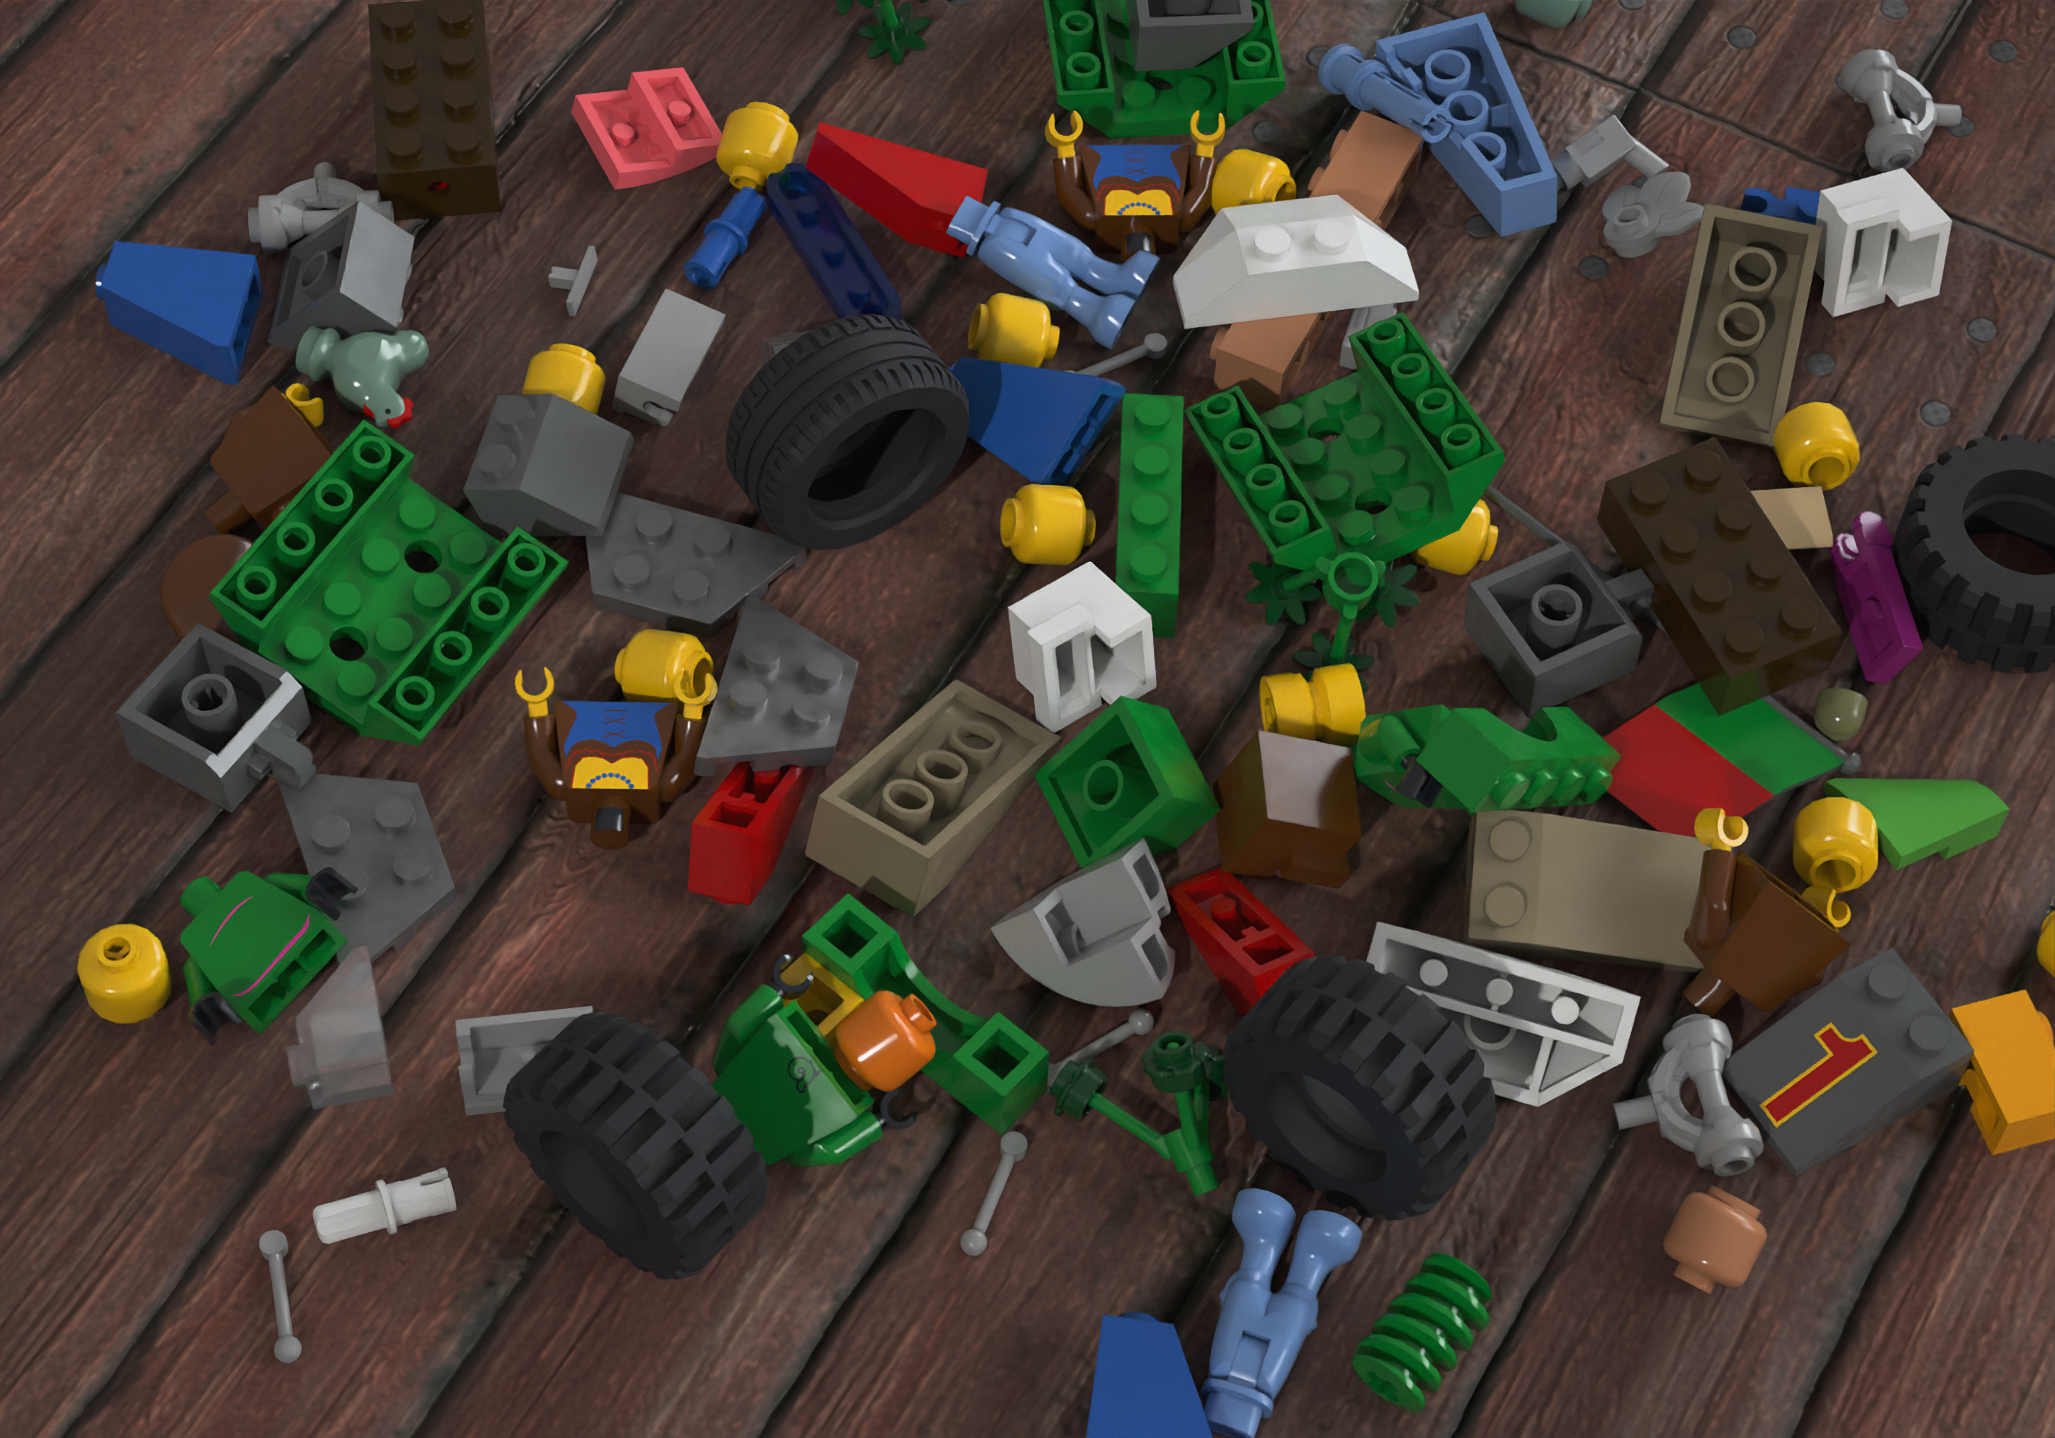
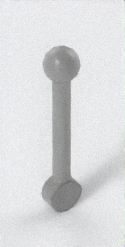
(1153, 347)
(1139, 1022)
(1013, 1149)
(273, 1248)

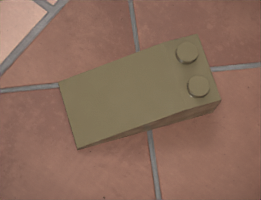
(1740, 326)
(927, 796)
(1580, 890)

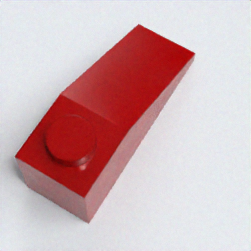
(897, 184)
(744, 831)
(1236, 935)

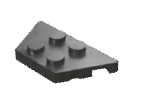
(682, 565)
(777, 696)
(383, 845)

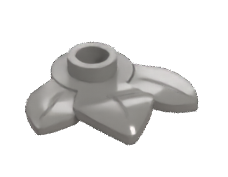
(1644, 214)

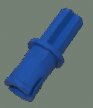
(725, 238)

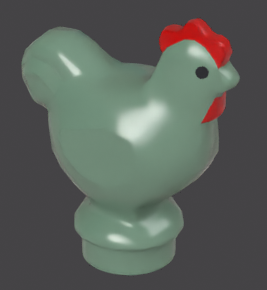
(365, 369)

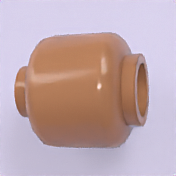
(1714, 1239)

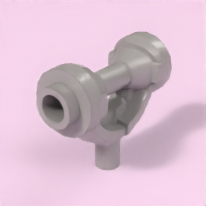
(1894, 142)
(298, 208)
(1722, 1138)

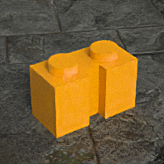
(2009, 1070)

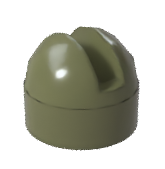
(1839, 713)

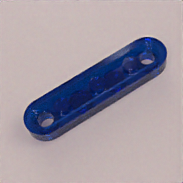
(830, 244)

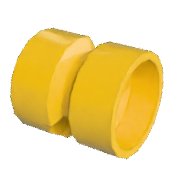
(1321, 709)

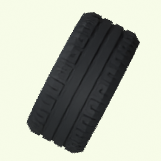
(847, 431)

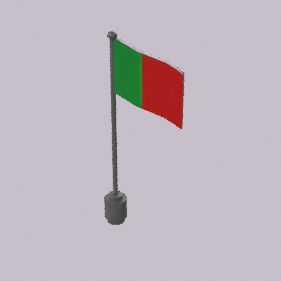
(1692, 759)

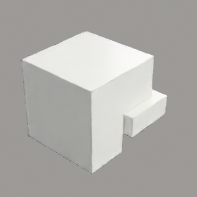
(1880, 241)
(1079, 645)

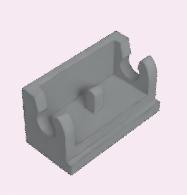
(666, 358)
(498, 1047)

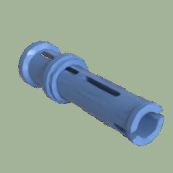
(1371, 86)

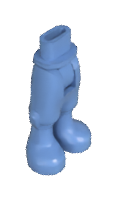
(1049, 262)
(1262, 1330)

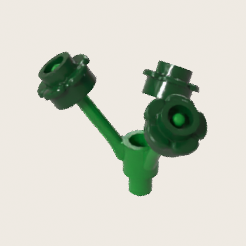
(1175, 1067)

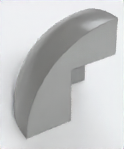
(1097, 932)

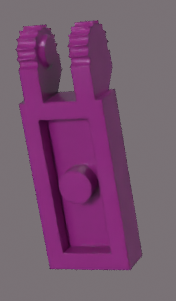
(1874, 599)

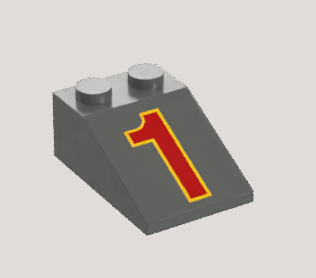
(1847, 1063)

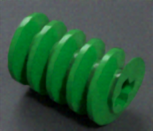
(1423, 1331)

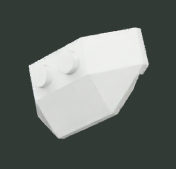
(1290, 263)
(1527, 1021)

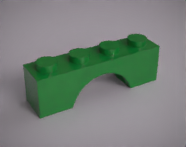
(1150, 505)
(1499, 768)
(977, 1058)

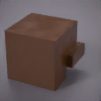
(1288, 809)

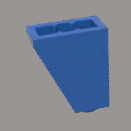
(184, 302)
(1035, 415)
(1143, 1383)

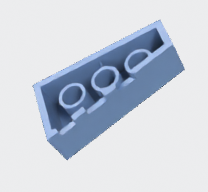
(1492, 137)

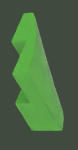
(1925, 814)

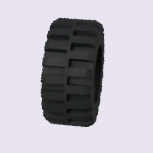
(1952, 585)
(1360, 1087)
(636, 1144)

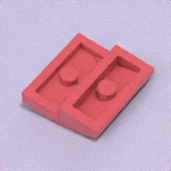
(648, 129)

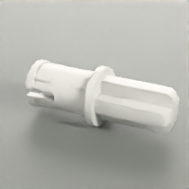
(385, 1207)

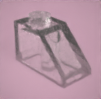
(342, 1038)

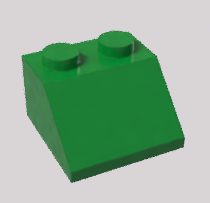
(1127, 782)

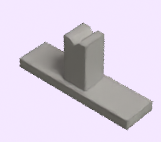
(574, 279)

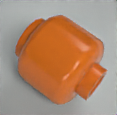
(885, 1041)

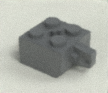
(1556, 625)
(219, 720)

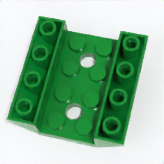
(1099, 81)
(1400, 445)
(340, 571)

